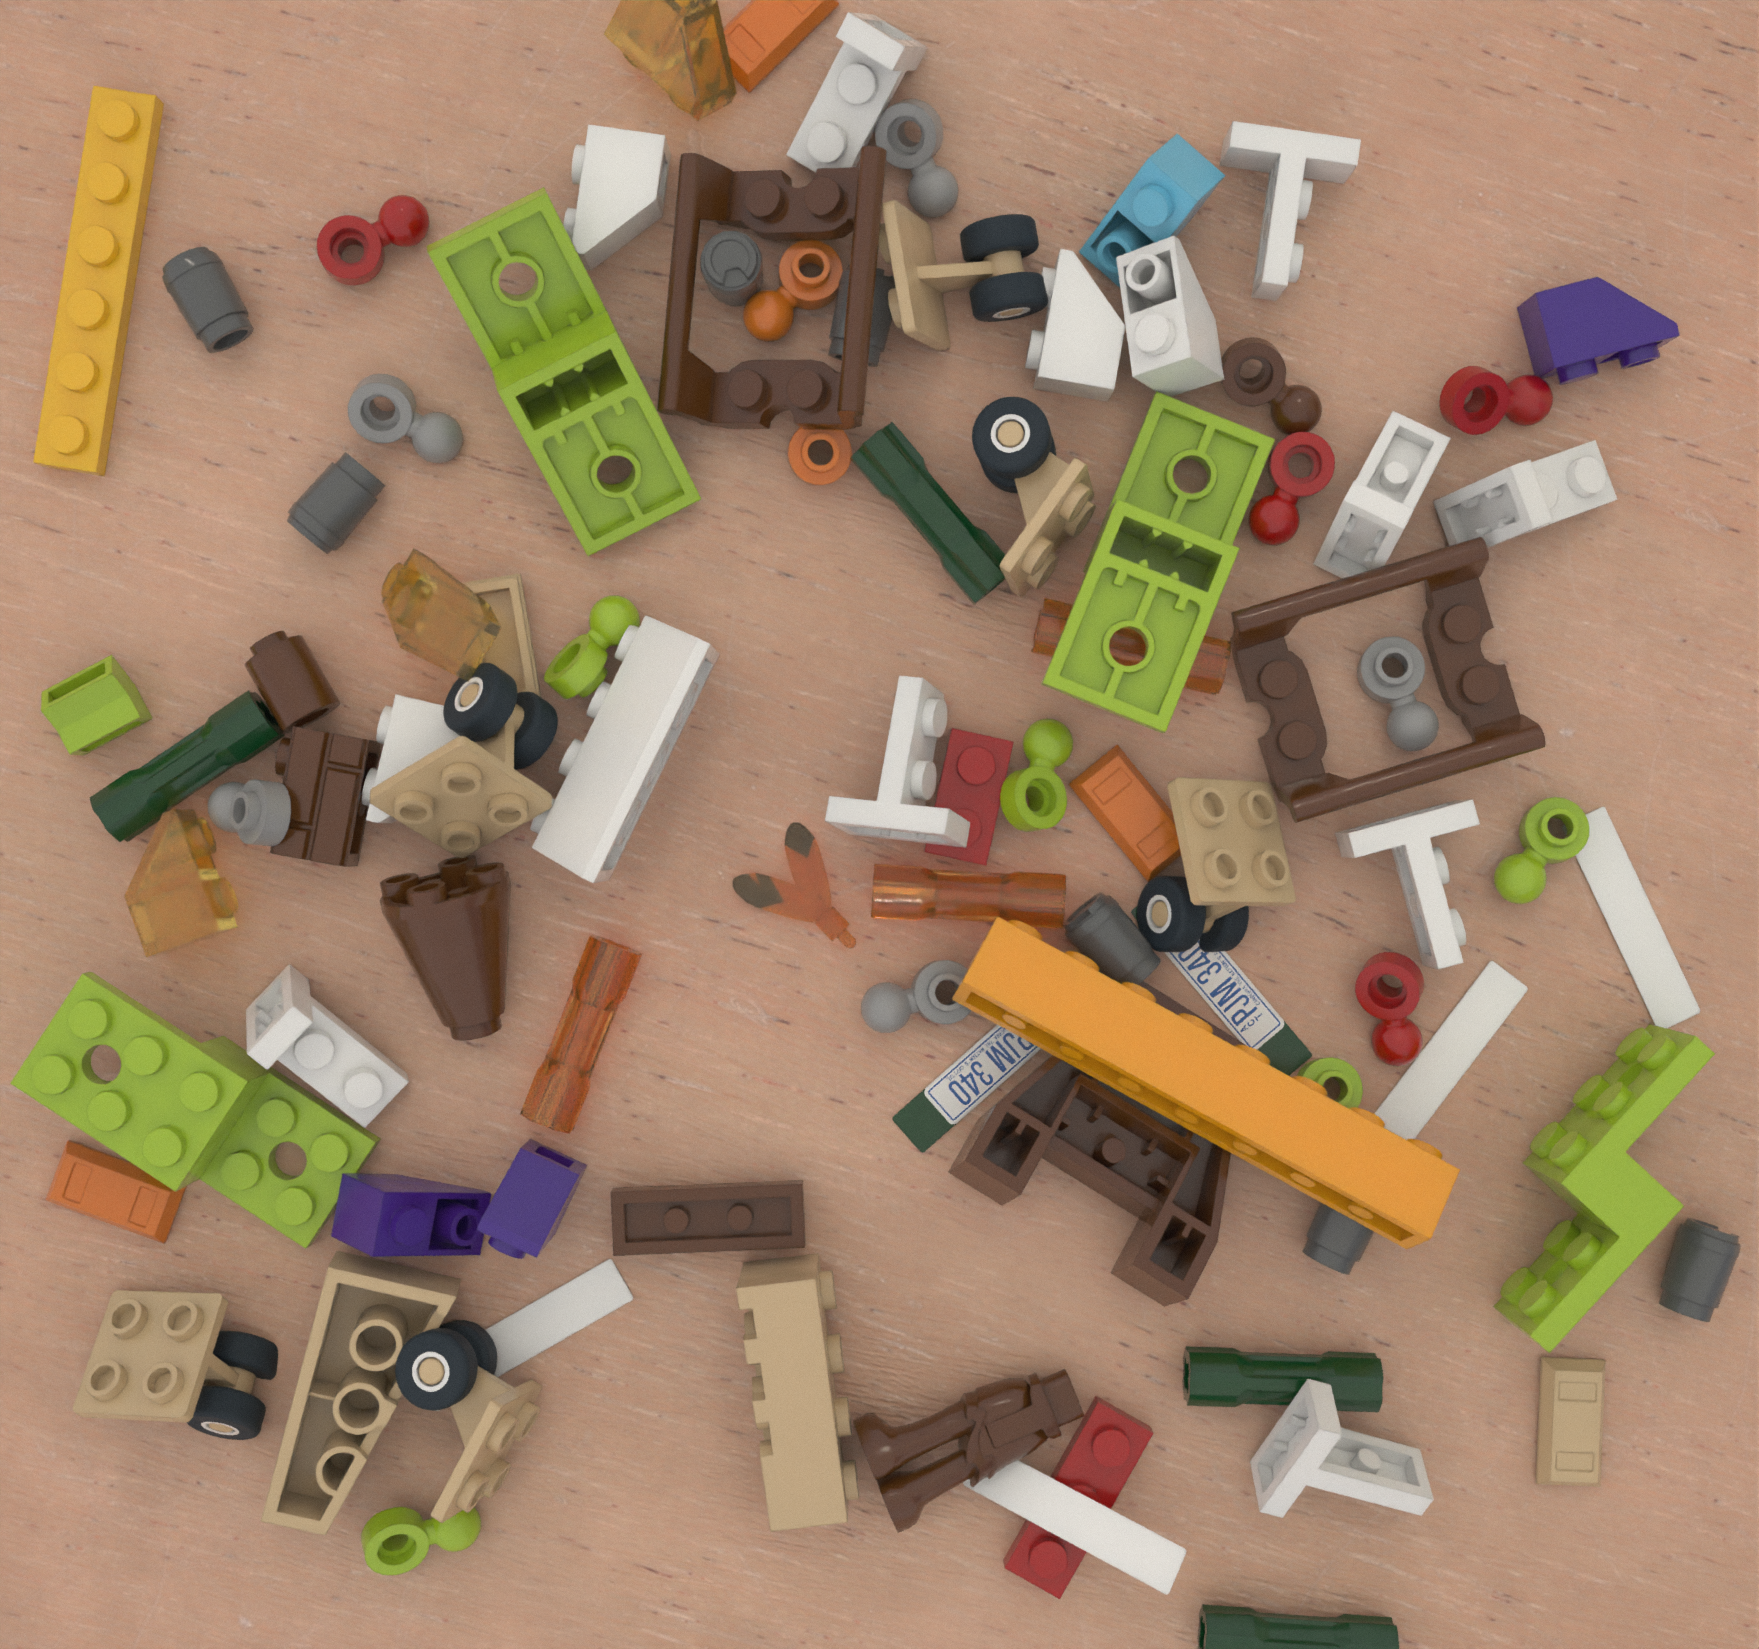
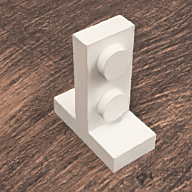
(855, 92)
(1288, 159)
(1382, 497)
(1527, 497)
(906, 777)
(1421, 872)
(320, 1048)
(1316, 1452)

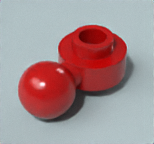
(400, 222)
(1523, 400)
(1275, 516)
(1395, 1038)

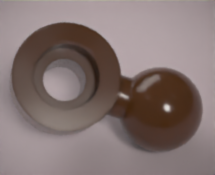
(1292, 407)

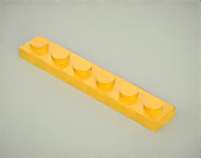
(98, 281)

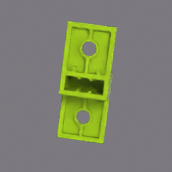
(564, 372)
(1159, 563)
(193, 1109)
(1613, 1196)

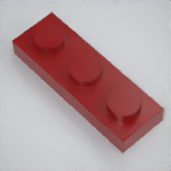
(1094, 1465)

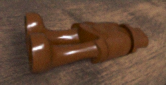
(992, 1429)

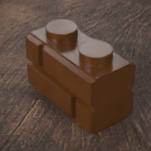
(325, 792)

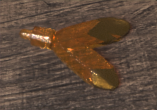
(807, 900)

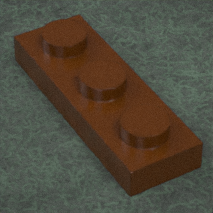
(708, 1217)

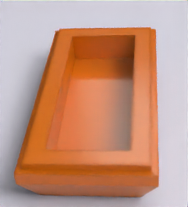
(768, 33)
(1129, 812)
(114, 1192)

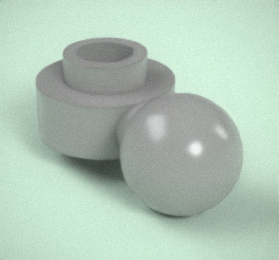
(932, 187)
(433, 436)
(1411, 722)
(254, 810)
(888, 1006)

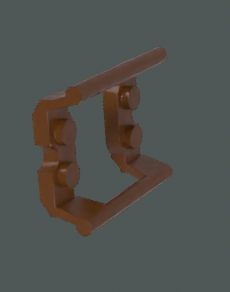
(769, 205)
(1466, 680)

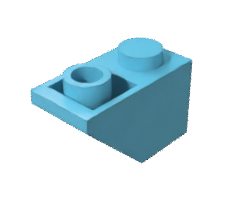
(1153, 205)

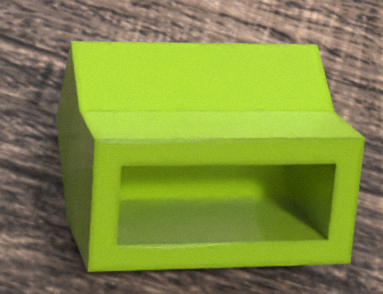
(94, 706)

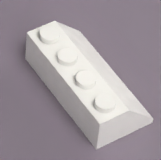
(624, 749)

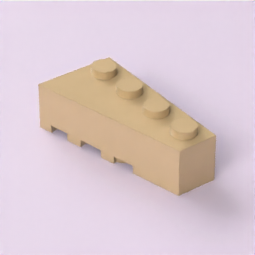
(349, 1382)
(796, 1391)

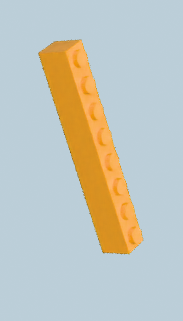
(1207, 1083)

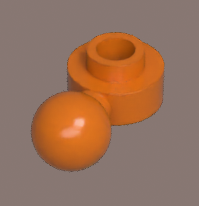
(770, 313)
(819, 474)

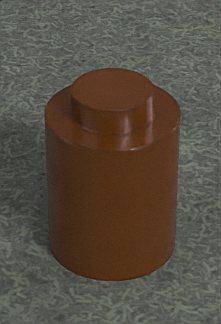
(290, 681)

